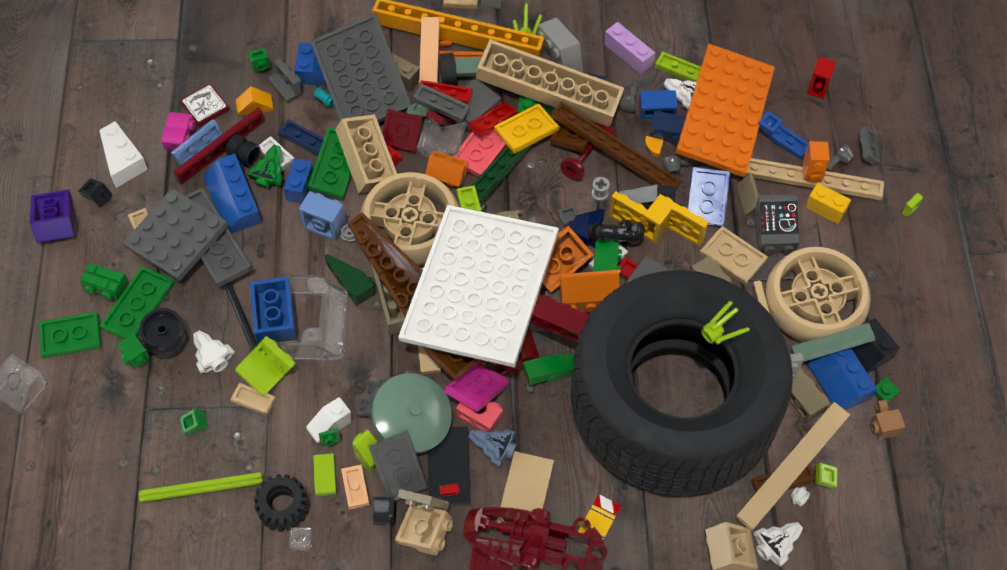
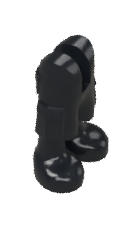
(623, 232)

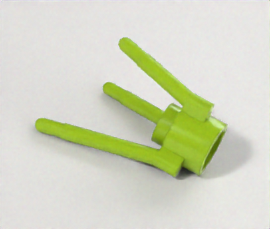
(525, 28)
(713, 330)

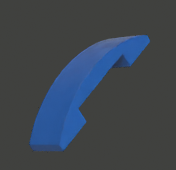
(783, 136)

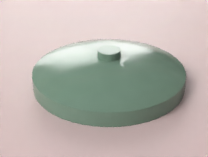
(413, 405)

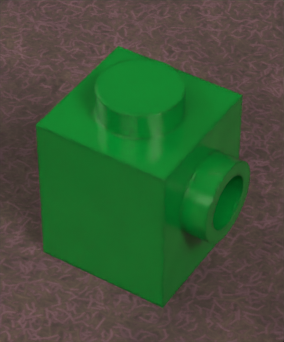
(133, 352)

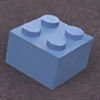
(322, 215)

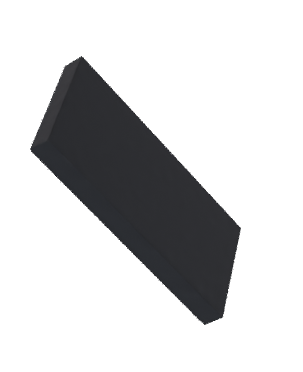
(448, 464)

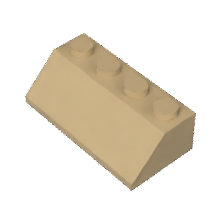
(365, 151)

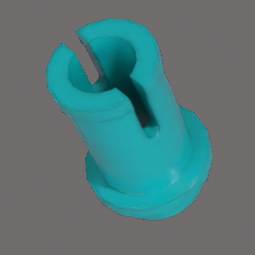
(324, 97)

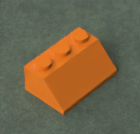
(587, 289)

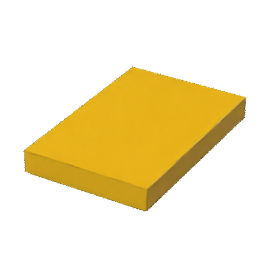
(526, 128)

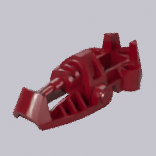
(529, 537)

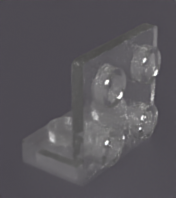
(440, 139)

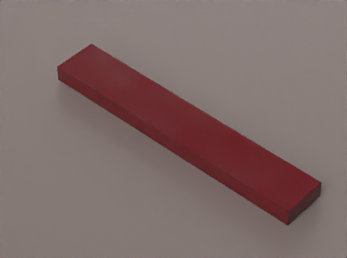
(218, 146)

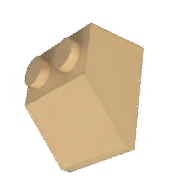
(731, 547)

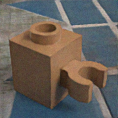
(887, 422)

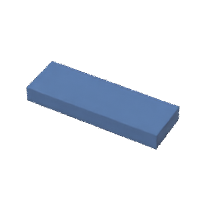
(197, 142)

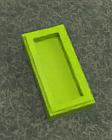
(324, 474)

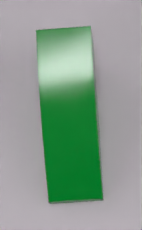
(548, 368)

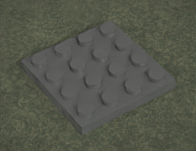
(175, 234)

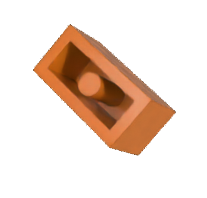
(815, 161)
(447, 168)

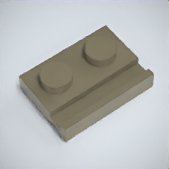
(426, 502)

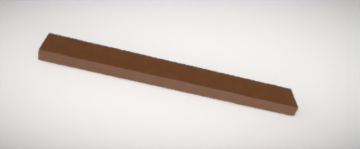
(613, 146)

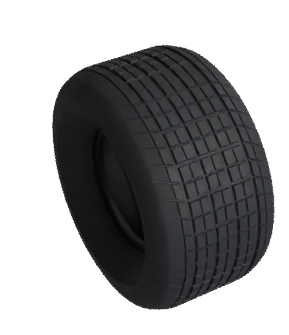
(665, 450)

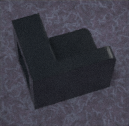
(383, 511)

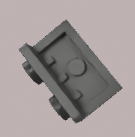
(285, 81)

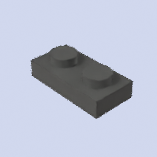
(869, 146)

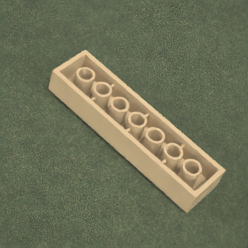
(549, 82)

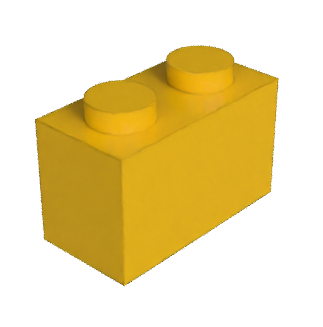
(828, 203)

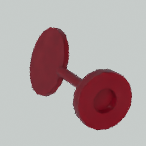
(573, 168)

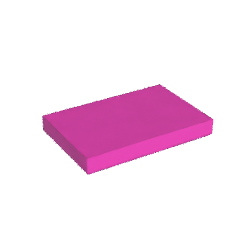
(477, 387)

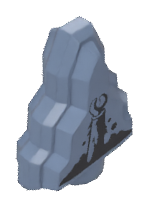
(495, 444)

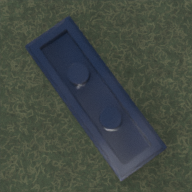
(301, 137)

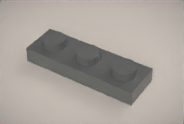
(441, 103)

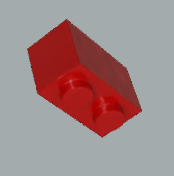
(821, 78)

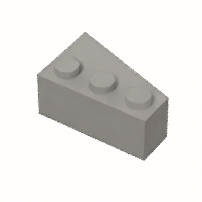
(561, 44)

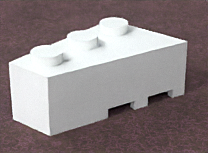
(121, 155)

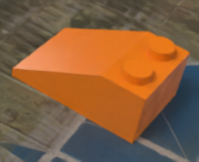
(566, 257)

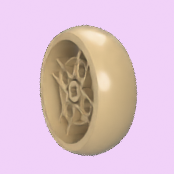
(401, 192)
(829, 272)

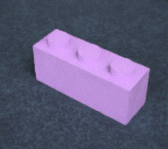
(629, 48)

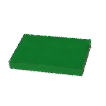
(69, 335)

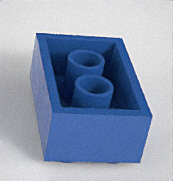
(272, 309)

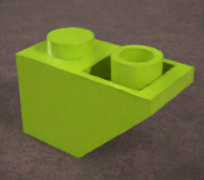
(362, 451)

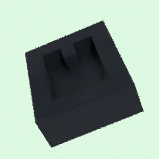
(96, 191)

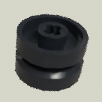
(163, 333)

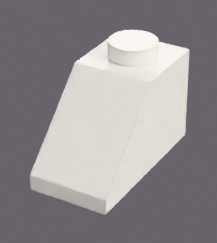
(330, 417)

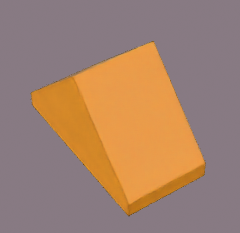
(252, 99)

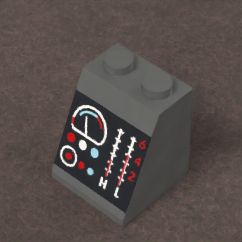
(776, 223)

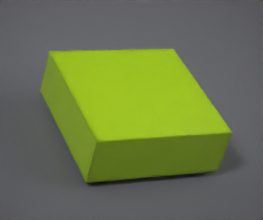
(912, 205)
(826, 475)

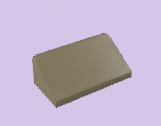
(748, 194)

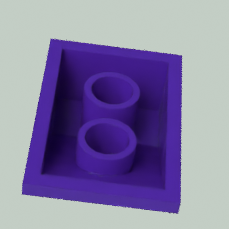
(51, 216)

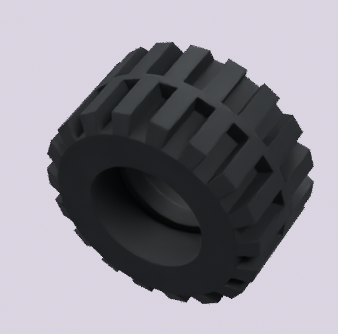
(274, 488)

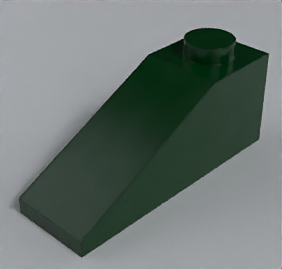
(351, 279)

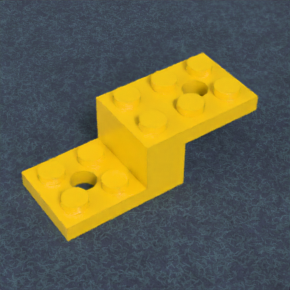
(660, 217)

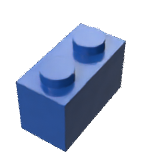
(660, 101)
(298, 181)

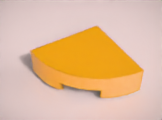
(654, 145)

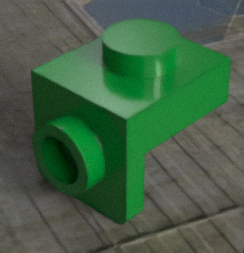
(259, 59)

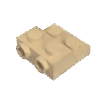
(424, 529)

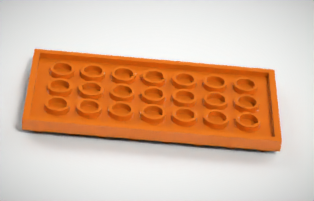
(725, 110)

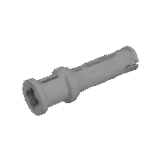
(599, 199)

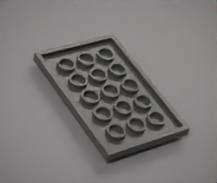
(361, 70)

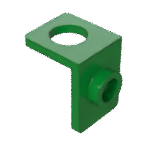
(329, 437)

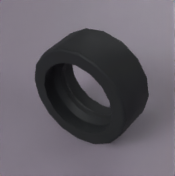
(448, 68)

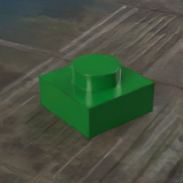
(525, 103)
(886, 390)

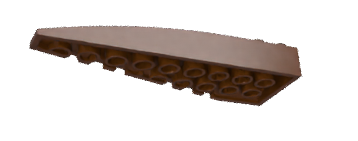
(401, 280)

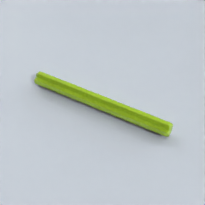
(200, 487)

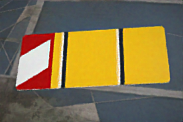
(601, 515)

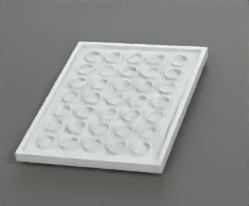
(479, 285)

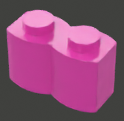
(177, 130)

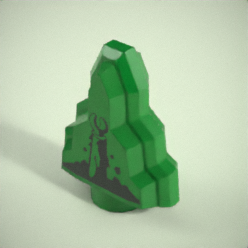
(268, 169)

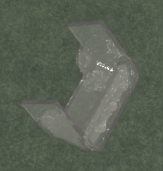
(329, 338)

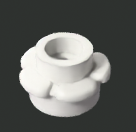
(800, 496)

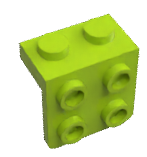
(265, 366)

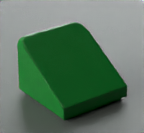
(193, 422)

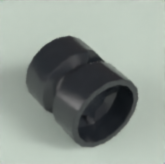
(245, 150)

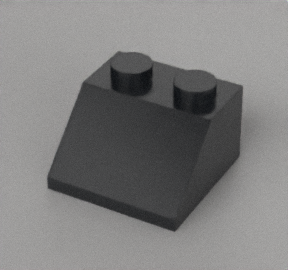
(876, 352)

